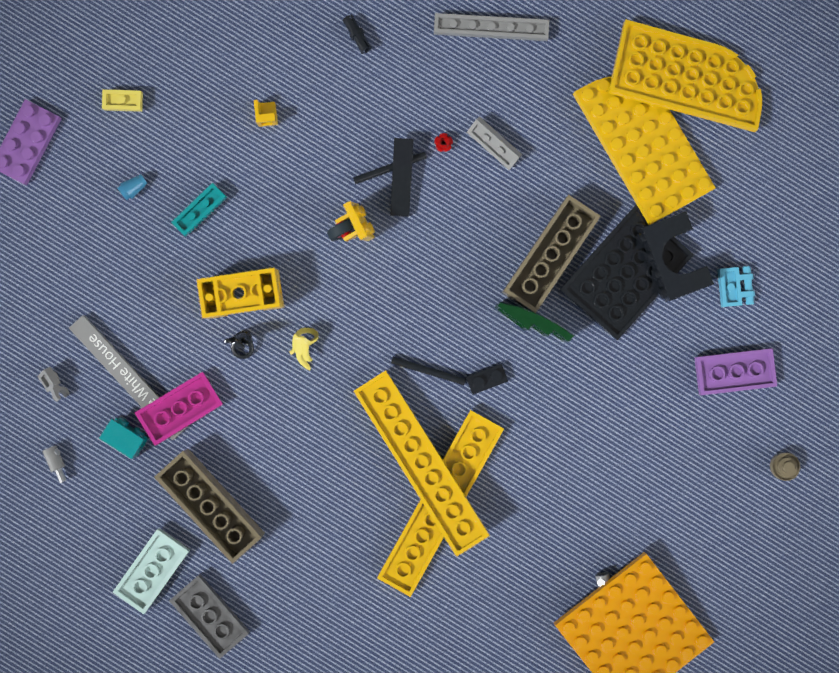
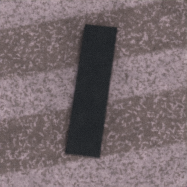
(401, 177)

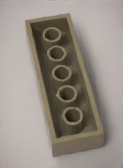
(551, 254)
(209, 505)

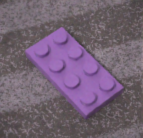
(27, 141)
(735, 371)

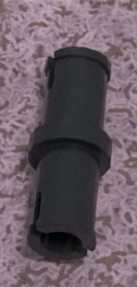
(357, 34)

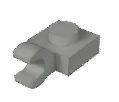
(51, 382)

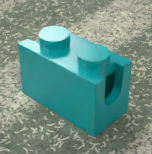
(124, 437)

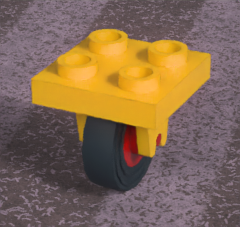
(352, 224)

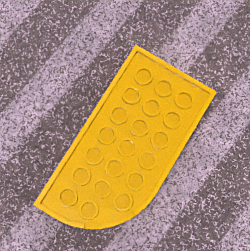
(685, 76)
(645, 150)

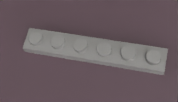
(491, 27)

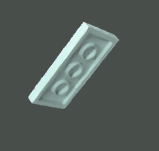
(151, 571)

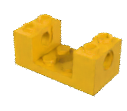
(260, 288)

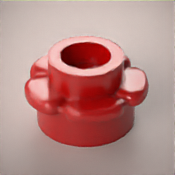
(448, 142)

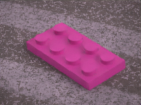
(178, 408)

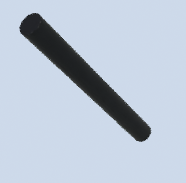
(385, 169)
(428, 370)

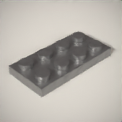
(209, 616)

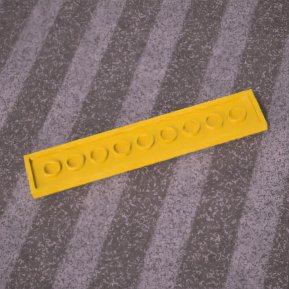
(421, 463)
(421, 534)

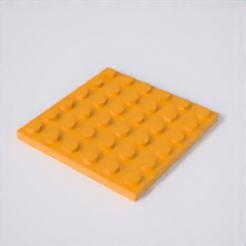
(634, 624)

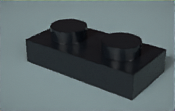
(486, 379)

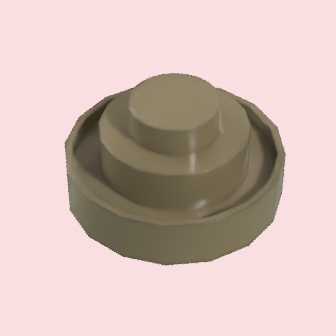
(785, 466)

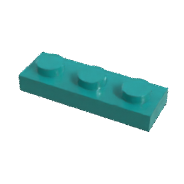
(199, 209)

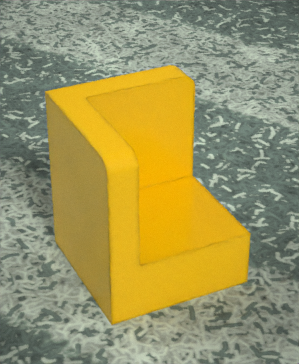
(265, 113)

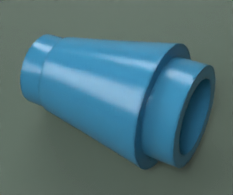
(132, 187)

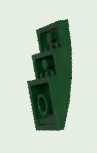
(527, 319)

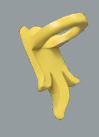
(301, 345)

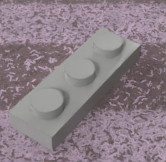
(494, 143)

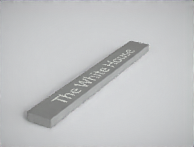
(115, 363)

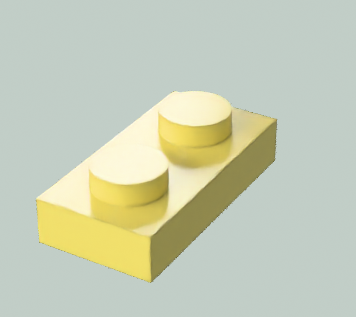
(122, 100)

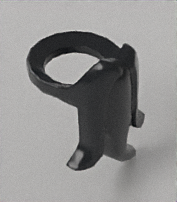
(238, 340)

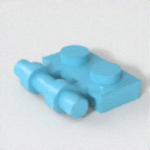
(730, 286)

